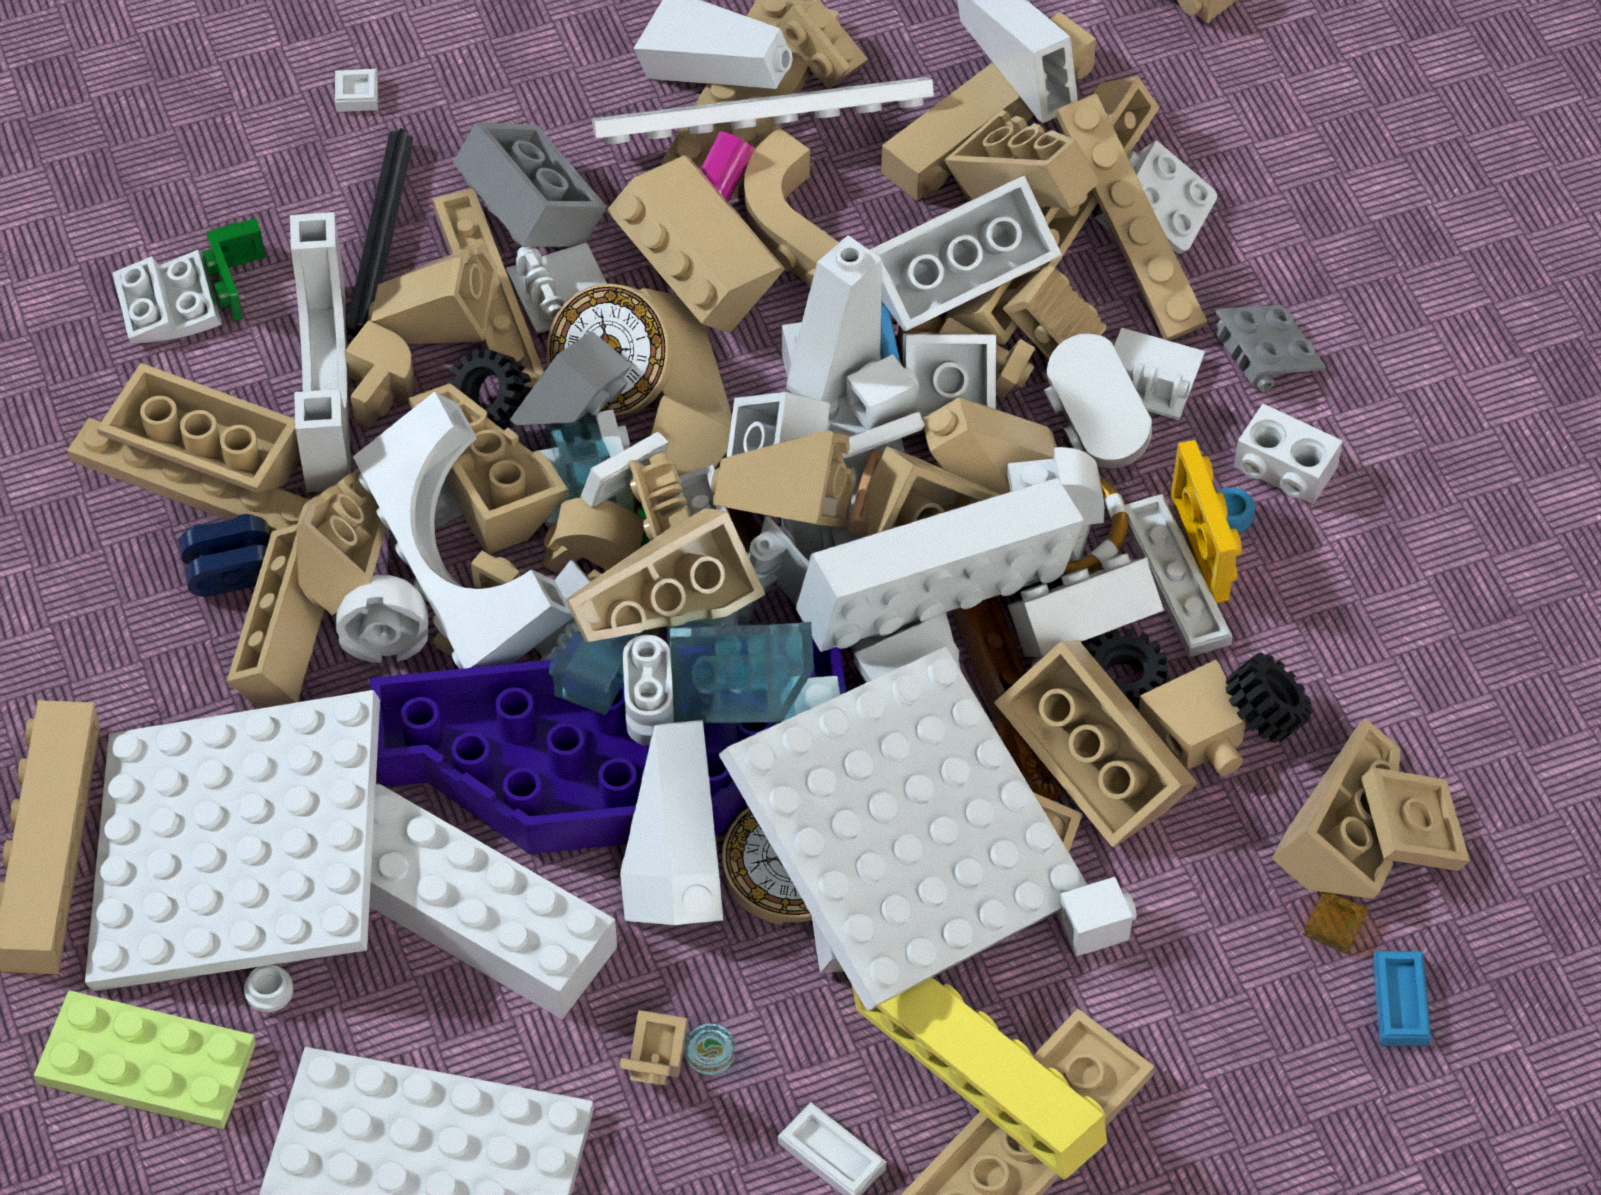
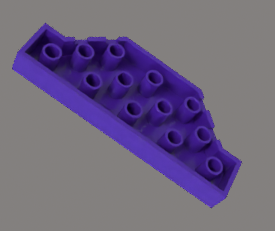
(533, 761)

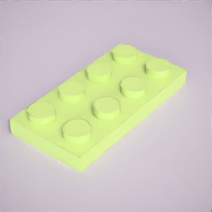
(145, 1059)

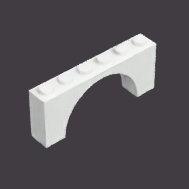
(324, 404)
(405, 476)

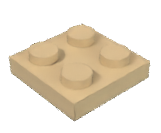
(1415, 819)

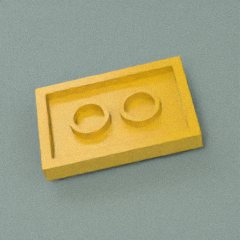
(1204, 520)

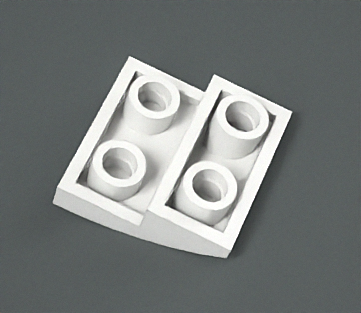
(166, 298)

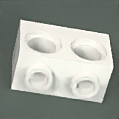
(1289, 450)

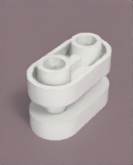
(647, 686)

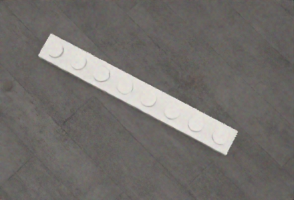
(745, 112)

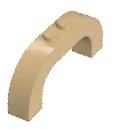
(770, 176)

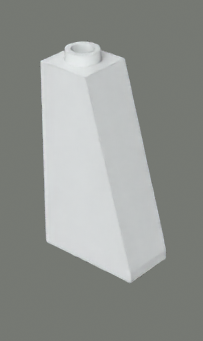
(712, 46)
(1026, 50)
(839, 322)

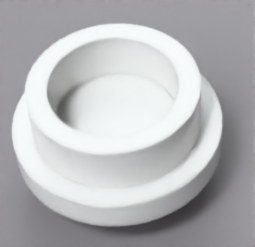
(268, 988)

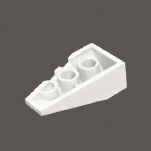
(671, 845)

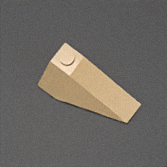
(338, 542)
(674, 579)

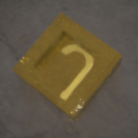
(1335, 922)

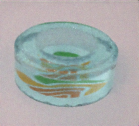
(710, 1049)

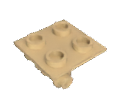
(656, 491)

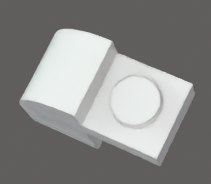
(1076, 473)

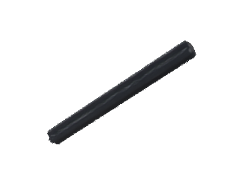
(380, 227)

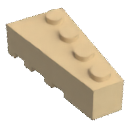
(1010, 149)

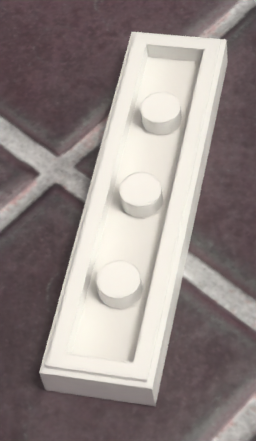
(1177, 576)

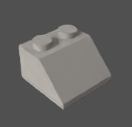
(575, 383)

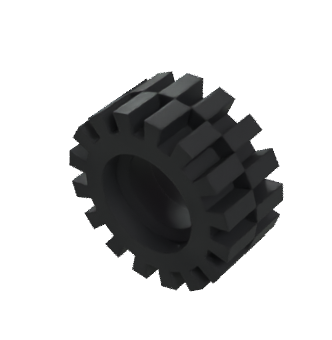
(510, 379)
(1132, 652)
(1268, 698)

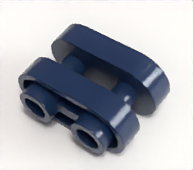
(224, 554)

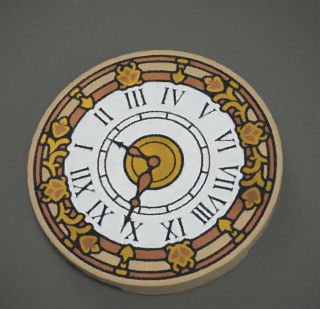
(631, 326)
(758, 876)

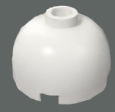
(383, 620)

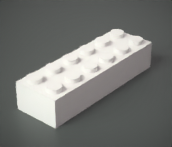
(938, 564)
(484, 906)

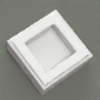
(356, 90)

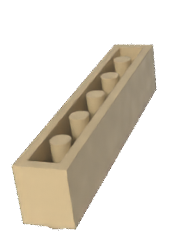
(918, 152)
(46, 835)

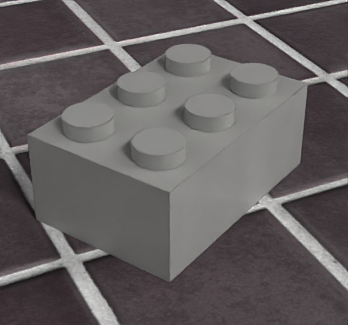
(529, 185)

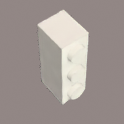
(1085, 604)

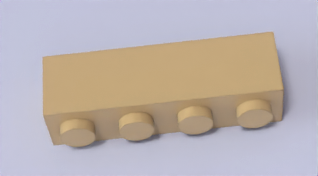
(277, 629)

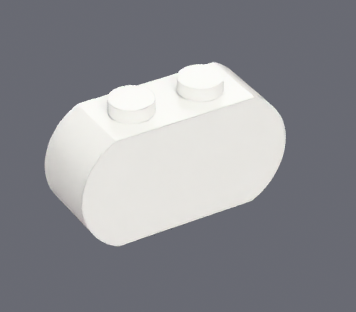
(1098, 401)

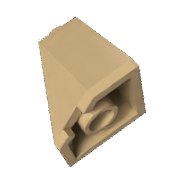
(439, 300)
(982, 441)
(790, 480)

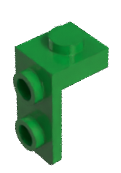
(229, 248)

